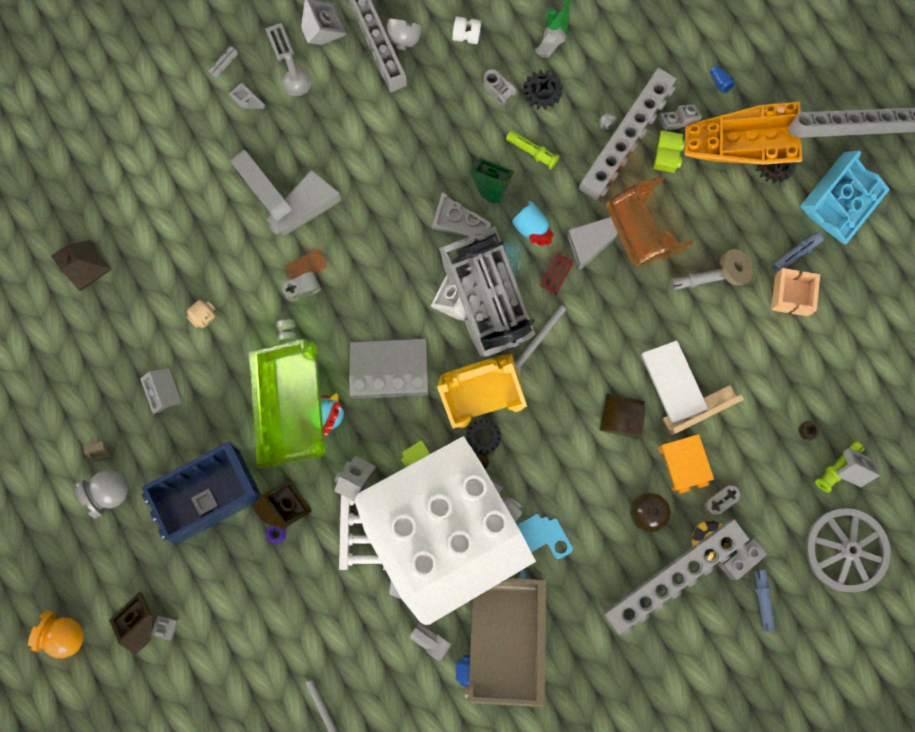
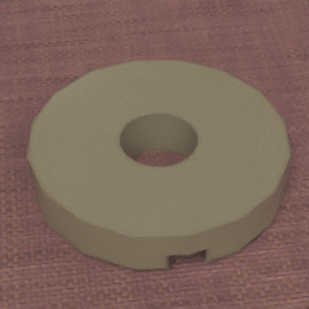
(744, 267)

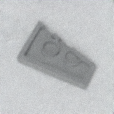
(456, 219)

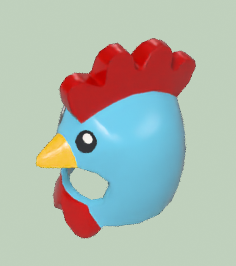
(533, 225)
(331, 412)

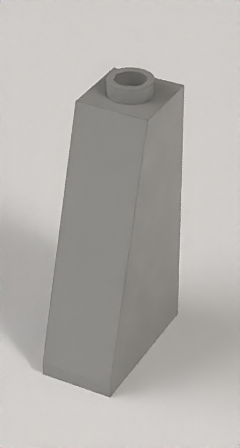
(307, 201)

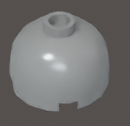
(403, 33)

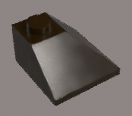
(81, 263)
(623, 416)
(281, 506)
(133, 624)

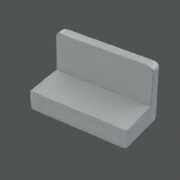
(160, 390)
(859, 469)

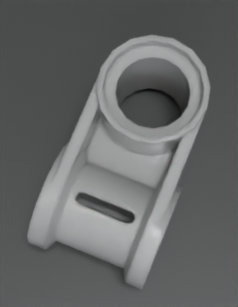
(500, 89)
(303, 286)

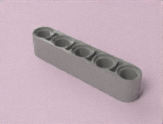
(261, 185)

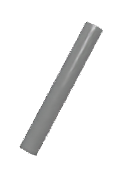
(321, 706)

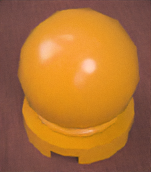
(56, 636)

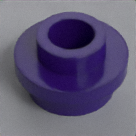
(270, 536)

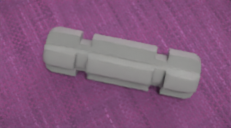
(223, 62)

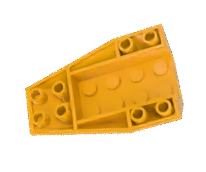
(747, 136)

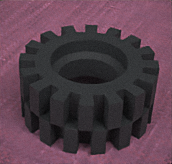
(483, 425)

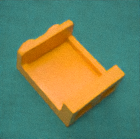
(687, 463)

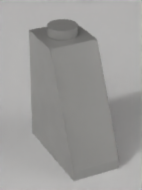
(590, 240)

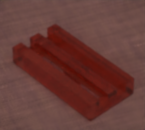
(564, 260)

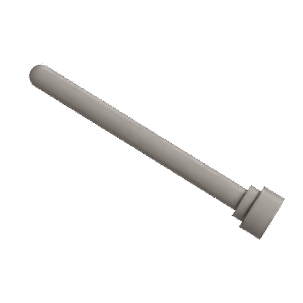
(539, 337)

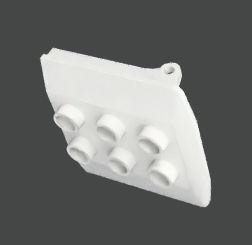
(442, 531)

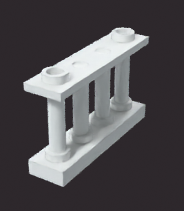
(346, 538)

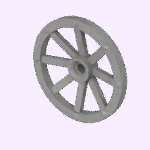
(844, 550)

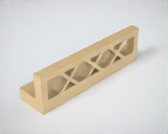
(715, 402)

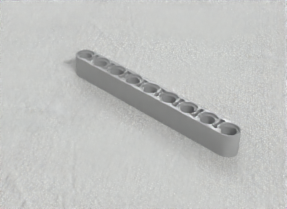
(853, 122)

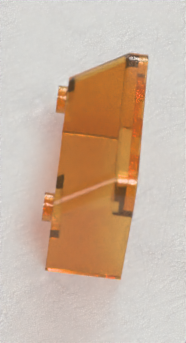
(637, 227)

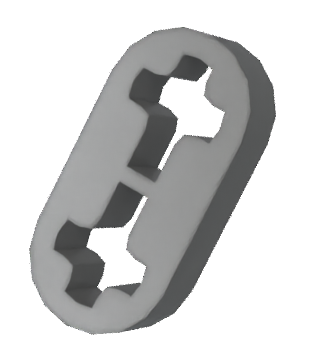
(725, 504)

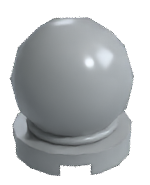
(105, 490)

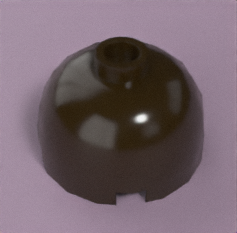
(650, 512)

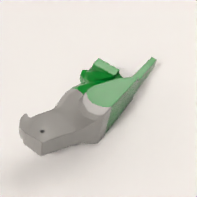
(555, 31)

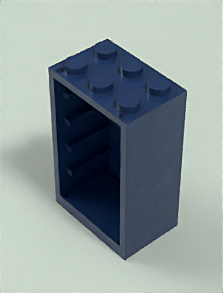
(219, 470)

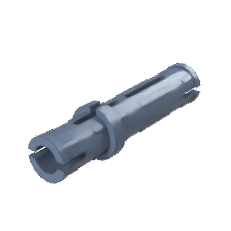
(814, 240)
(763, 591)

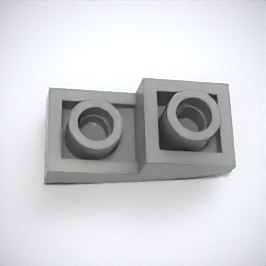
(682, 117)

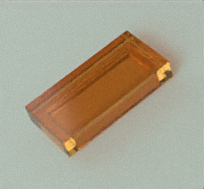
(308, 263)

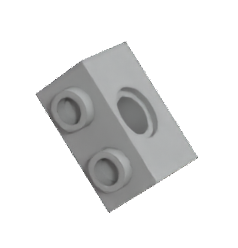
(354, 477)
(743, 560)

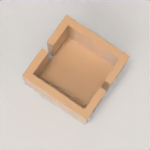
(797, 294)

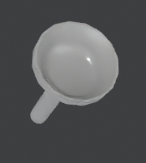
(295, 81)

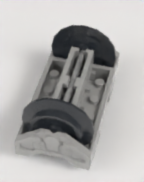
(494, 311)

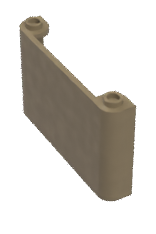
(508, 644)

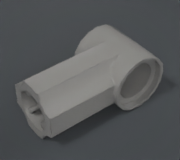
(434, 644)

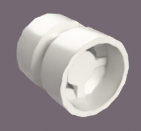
(461, 26)

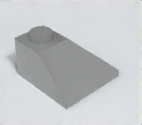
(321, 22)

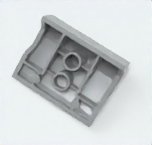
(388, 369)

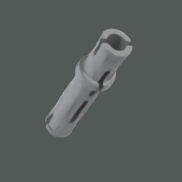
(691, 280)

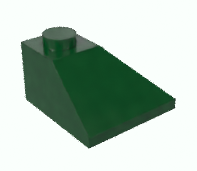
(491, 180)

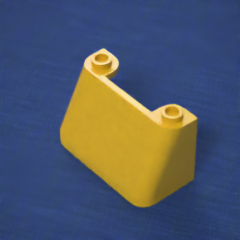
(481, 389)

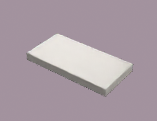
(674, 382)

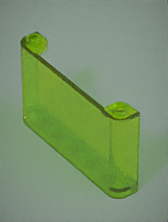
(287, 404)

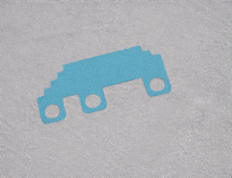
(542, 531)

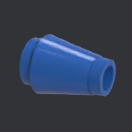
(722, 79)

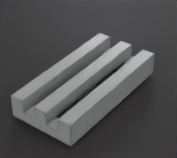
(274, 28)

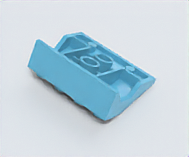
(845, 197)

